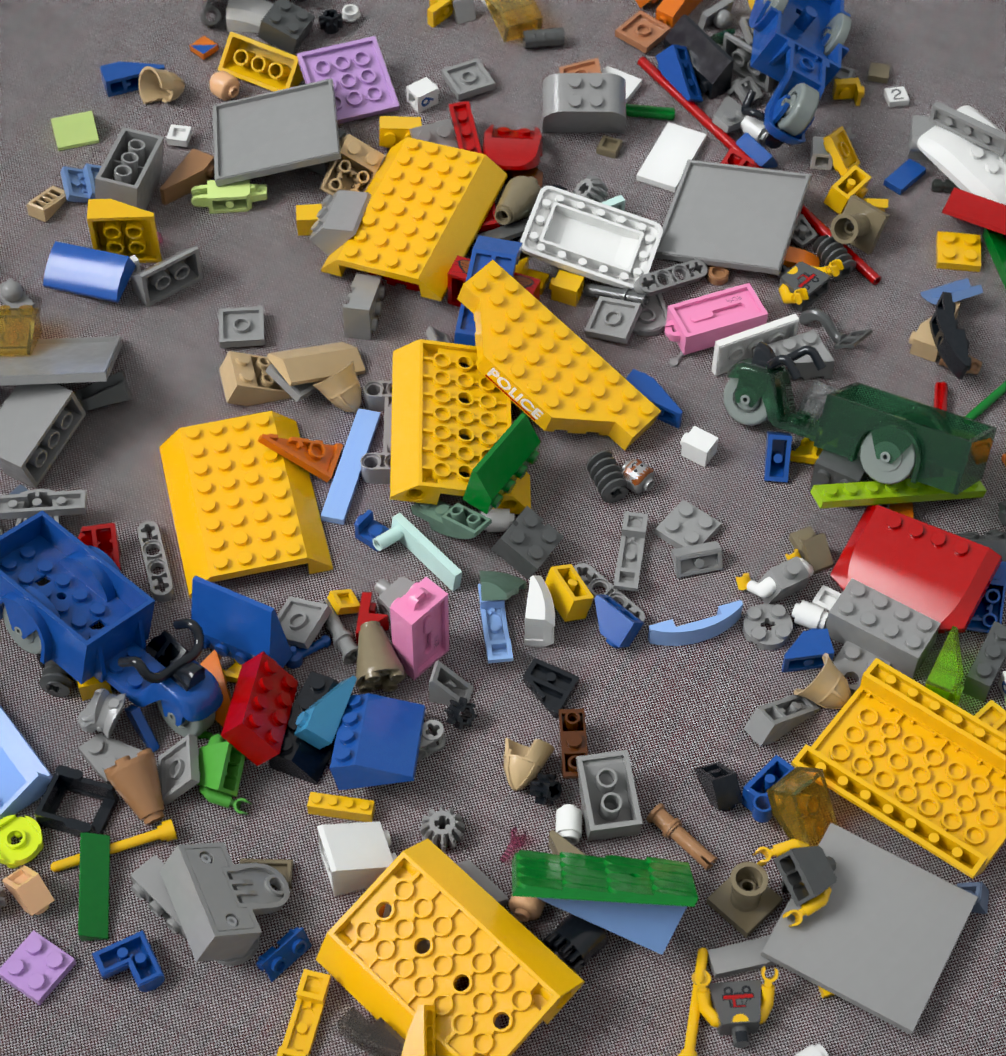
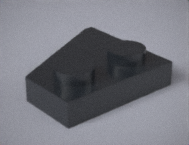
(550, 685)

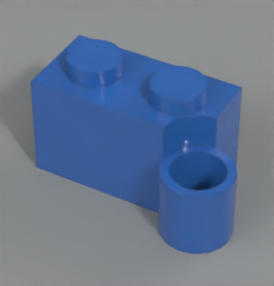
(755, 793)

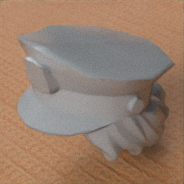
(102, 712)

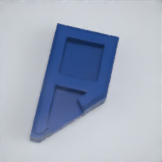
(142, 727)

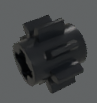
(330, 21)
(467, 713)
(545, 789)

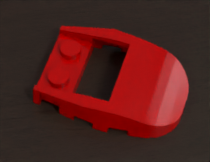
(513, 148)

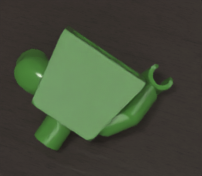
(221, 773)

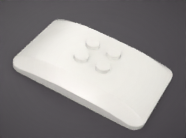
(965, 162)
(590, 238)

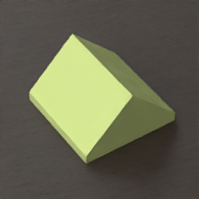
(75, 130)

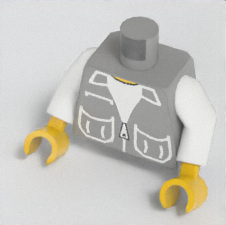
(780, 580)

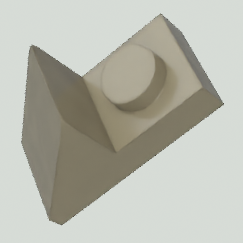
(812, 548)

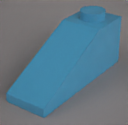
(322, 719)

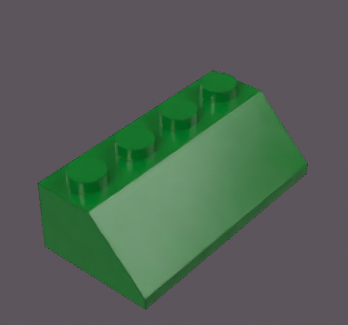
(503, 465)

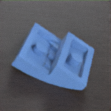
(79, 183)
(960, 290)

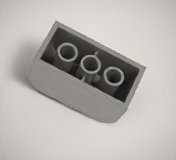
(584, 103)
(131, 168)
(35, 429)

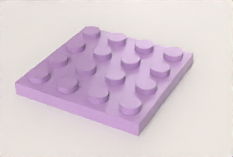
(358, 77)

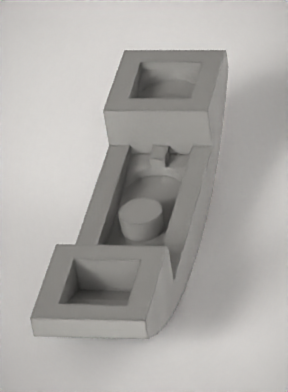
(630, 551)

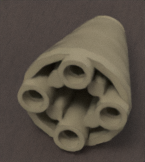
(517, 200)
(376, 660)

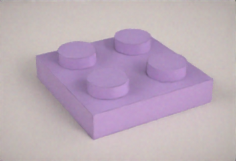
(36, 967)

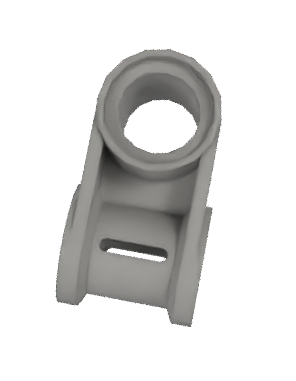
(428, 741)

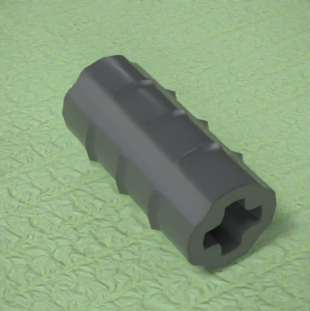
(543, 38)

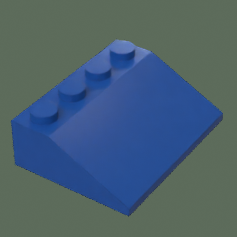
(237, 624)
(377, 742)

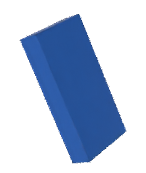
(904, 176)

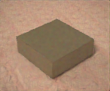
(878, 72)
(609, 146)

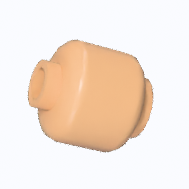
(224, 85)
(526, 907)

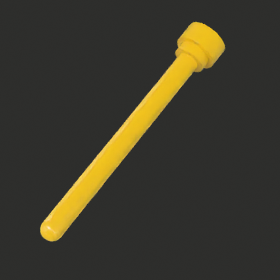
(164, 832)
(694, 1014)

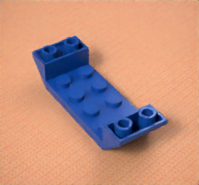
(504, 253)

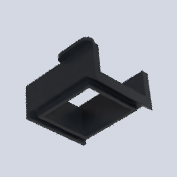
(72, 780)

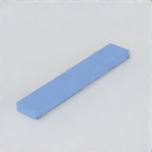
(349, 467)

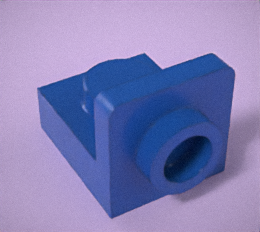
(367, 528)

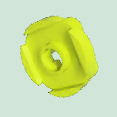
(30, 844)

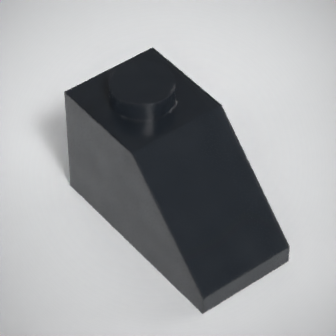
(720, 786)

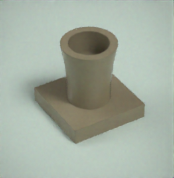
(859, 224)
(745, 898)

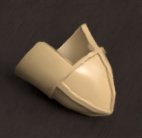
(159, 85)
(342, 389)
(829, 688)
(524, 762)

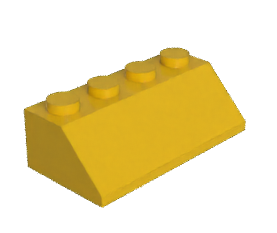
(260, 63)

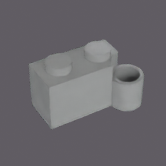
(919, 126)

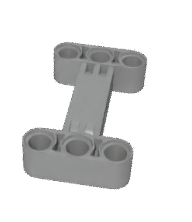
(376, 466)

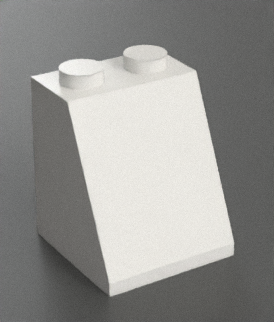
(354, 854)

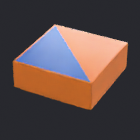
(204, 47)

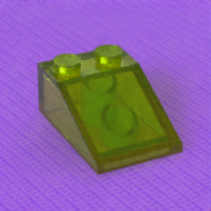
(948, 670)

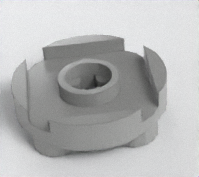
(767, 614)

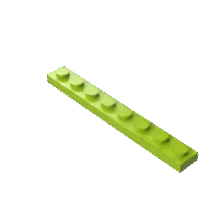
(877, 493)

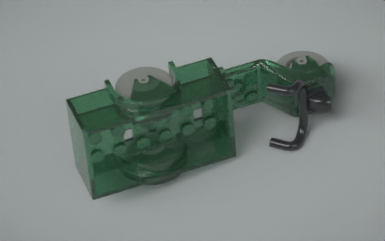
(895, 431)

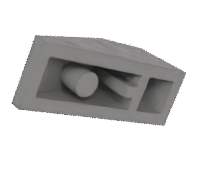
(778, 718)

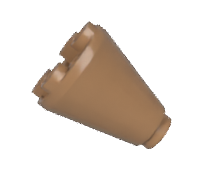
(139, 785)

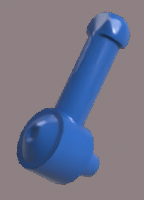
(300, 653)

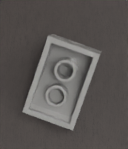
(608, 795)

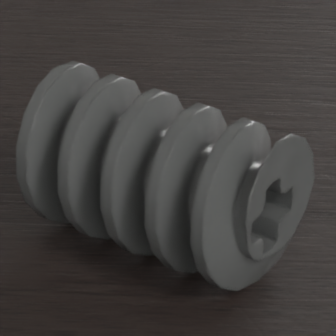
(829, 249)
(607, 476)
(55, 680)

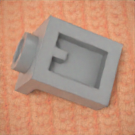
(742, 86)

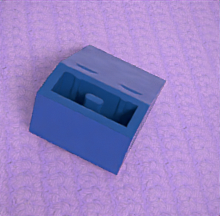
(992, 603)

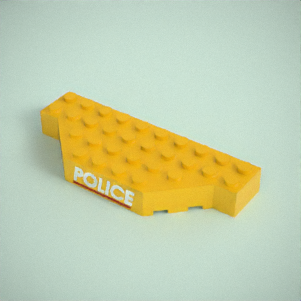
(547, 365)

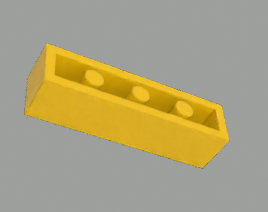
(341, 807)

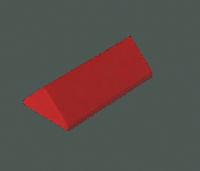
(976, 210)

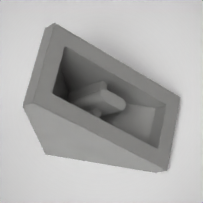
(447, 685)

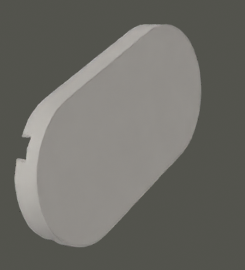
(651, 316)

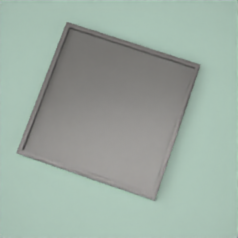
(275, 132)
(733, 216)
(62, 361)
(878, 934)

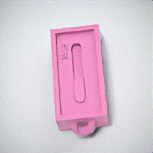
(714, 316)
(420, 626)

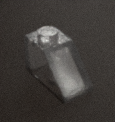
(815, 399)

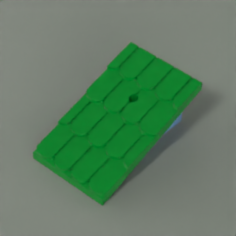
(614, 892)

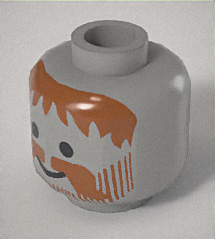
(638, 476)

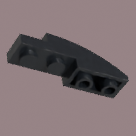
(948, 338)

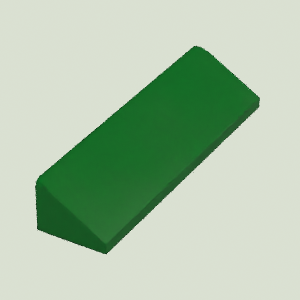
(996, 246)
(94, 887)

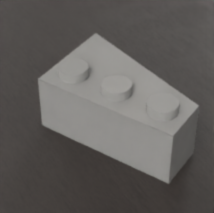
(363, 307)
(805, 364)

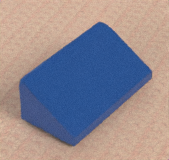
(756, 151)

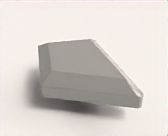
(803, 232)

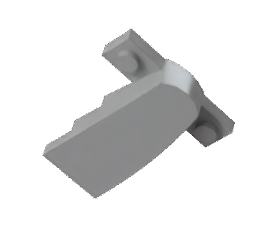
(33, 501)

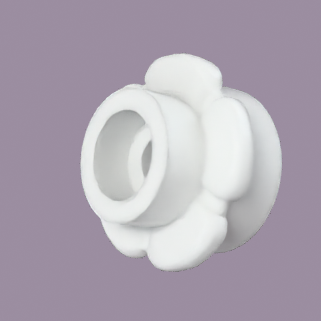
(350, 13)

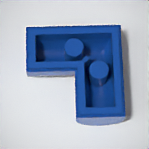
(131, 954)

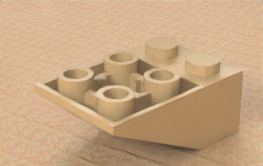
(354, 169)
(247, 381)

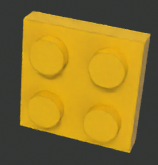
(841, 150)
(958, 251)

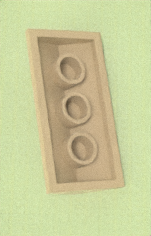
(315, 362)

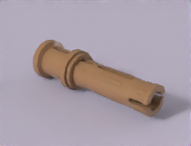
(673, 829)

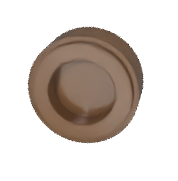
(717, 275)

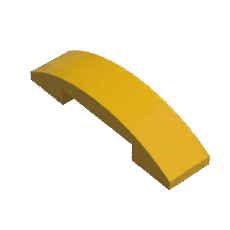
(306, 1014)

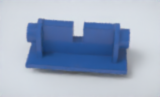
(290, 948)

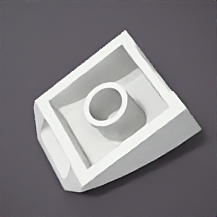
(246, 15)
(539, 614)

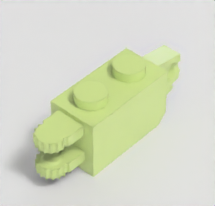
(228, 197)

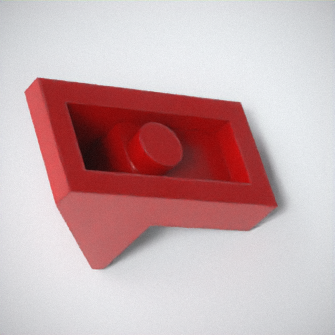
(367, 613)

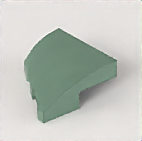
(499, 585)

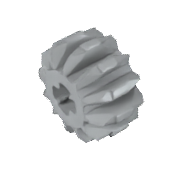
(592, 188)
(443, 819)

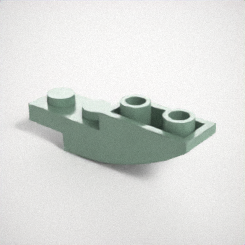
(451, 520)

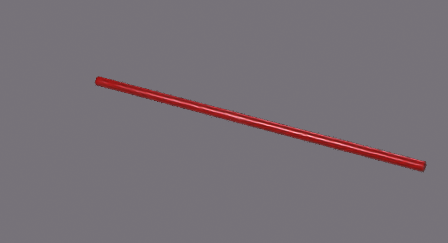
(728, 142)

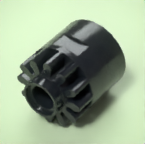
(575, 941)

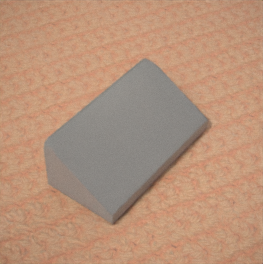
(697, 559)

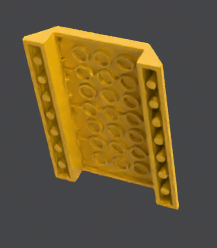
(421, 214)
(240, 502)
(917, 767)

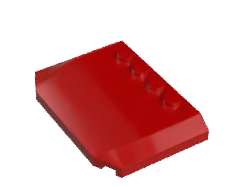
(918, 566)

